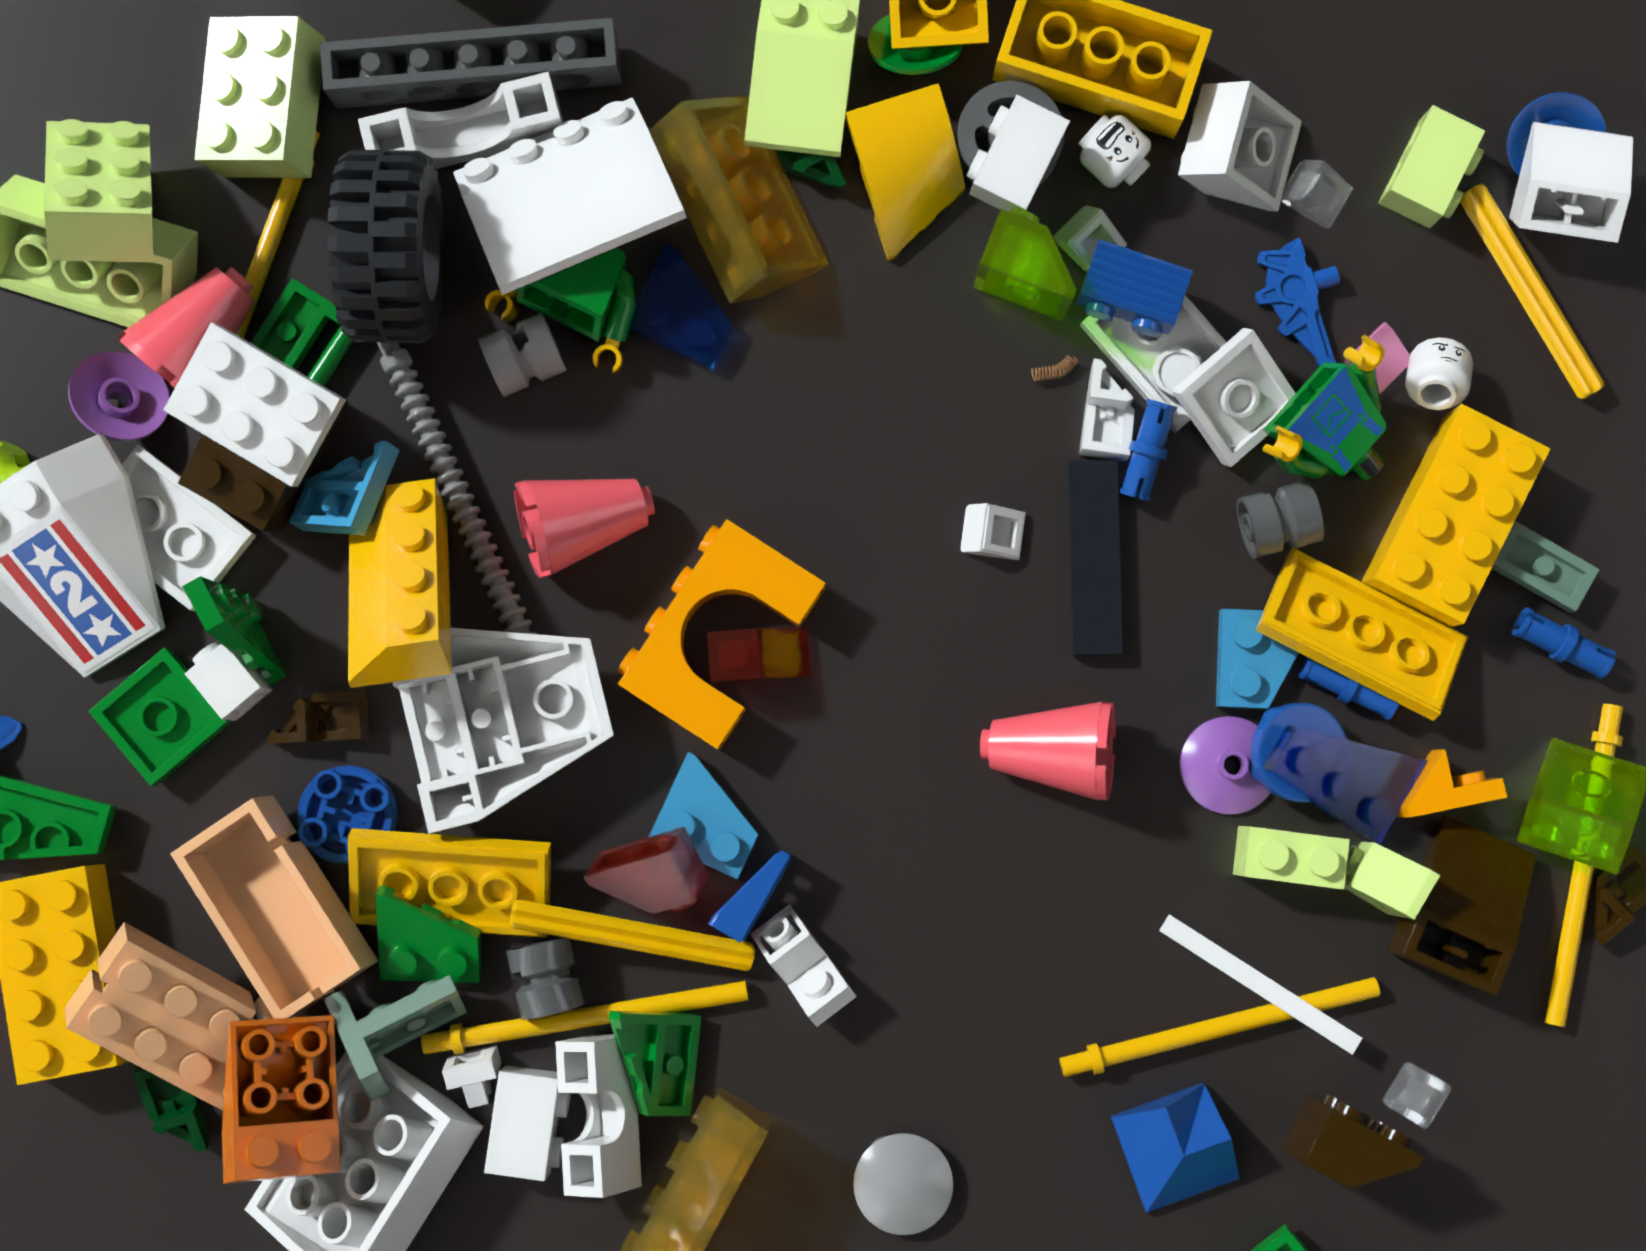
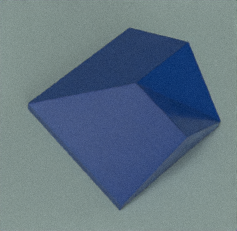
(1176, 1147)

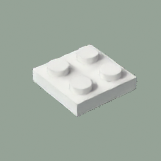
(1234, 396)

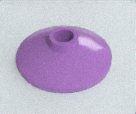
(119, 378)
(1204, 769)

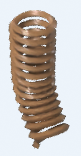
(1064, 364)

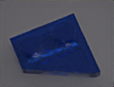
(680, 312)

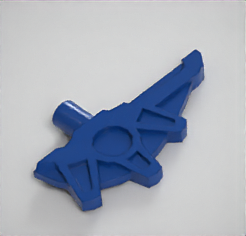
(1293, 295)

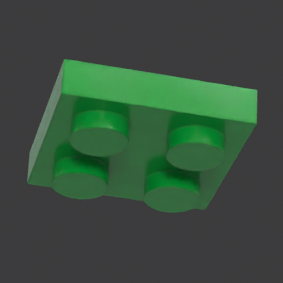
(158, 717)

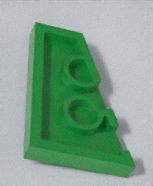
(235, 624)
(50, 822)

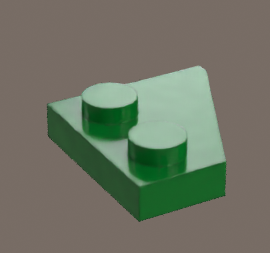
(424, 942)
(658, 1058)

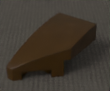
(326, 718)
(1619, 895)

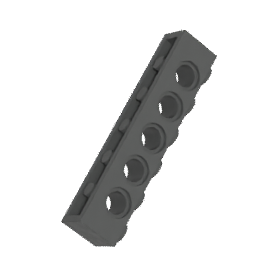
(468, 62)

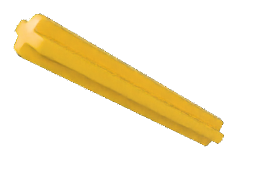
(1531, 291)
(631, 935)

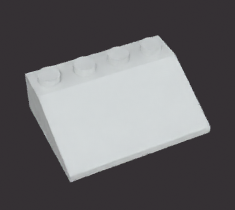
(568, 195)
(392, 1167)

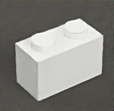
(1018, 156)
(526, 1124)

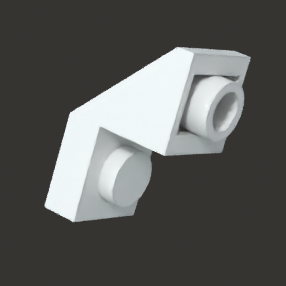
(803, 965)

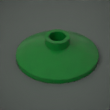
(907, 61)

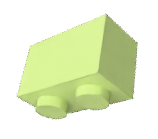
(1432, 168)
(1291, 857)

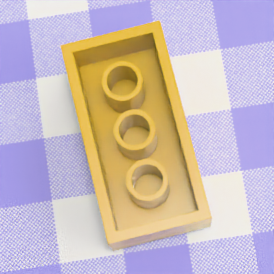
(1106, 58)
(1456, 515)
(48, 944)

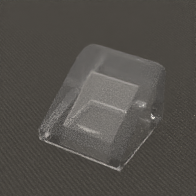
(1316, 192)
(1416, 1095)

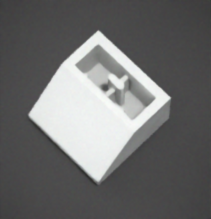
(1574, 182)

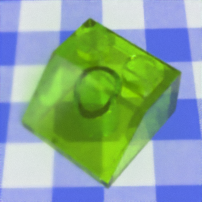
(1025, 266)
(1584, 806)

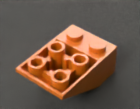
(280, 1100)

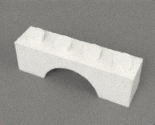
(512, 113)

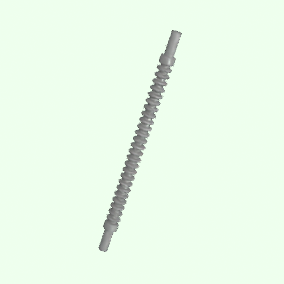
(397, 363)

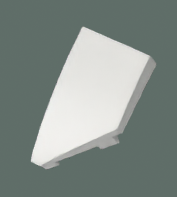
(1107, 417)

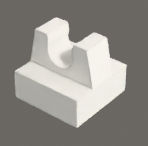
(473, 1073)

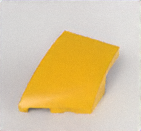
(906, 162)

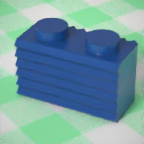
(1133, 289)

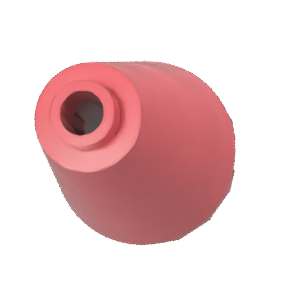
(174, 329)
(578, 517)
(1057, 748)

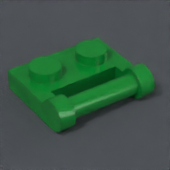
(296, 325)

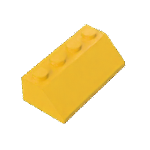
(400, 589)

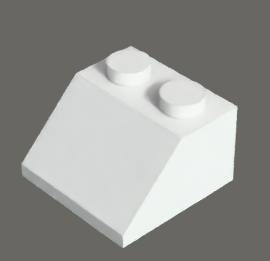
(1240, 145)

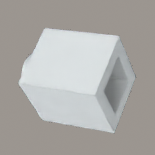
(227, 681)

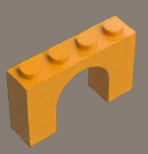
(730, 565)

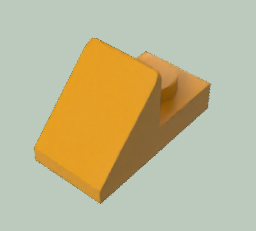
(1436, 791)

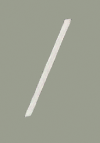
(1261, 984)

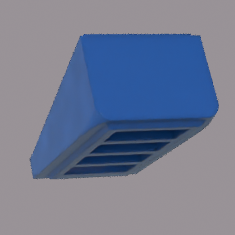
(744, 908)

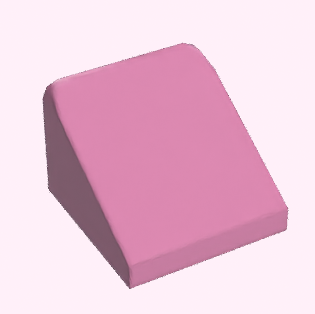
(1395, 356)

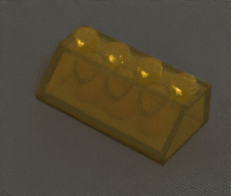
(736, 198)
(703, 1176)

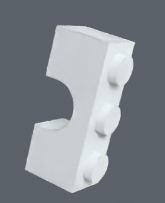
(608, 1149)

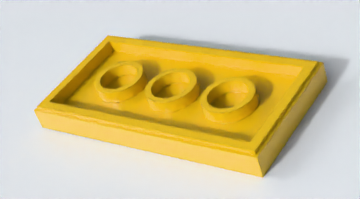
(1362, 634)
(455, 874)

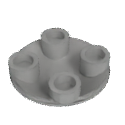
(903, 1184)

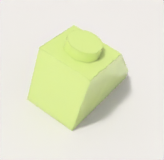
(1388, 880)

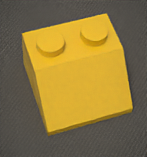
(938, 23)

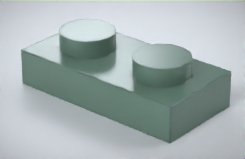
(1545, 568)

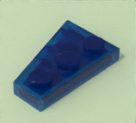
(1346, 778)

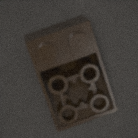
(1473, 910)

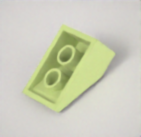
(802, 75)

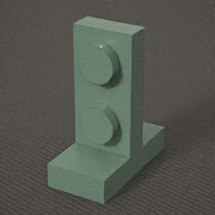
(391, 1026)

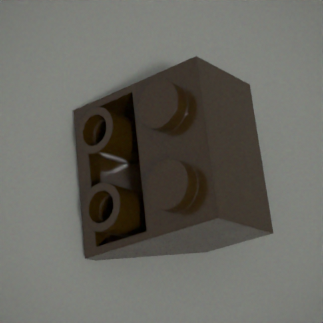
(1338, 1145)

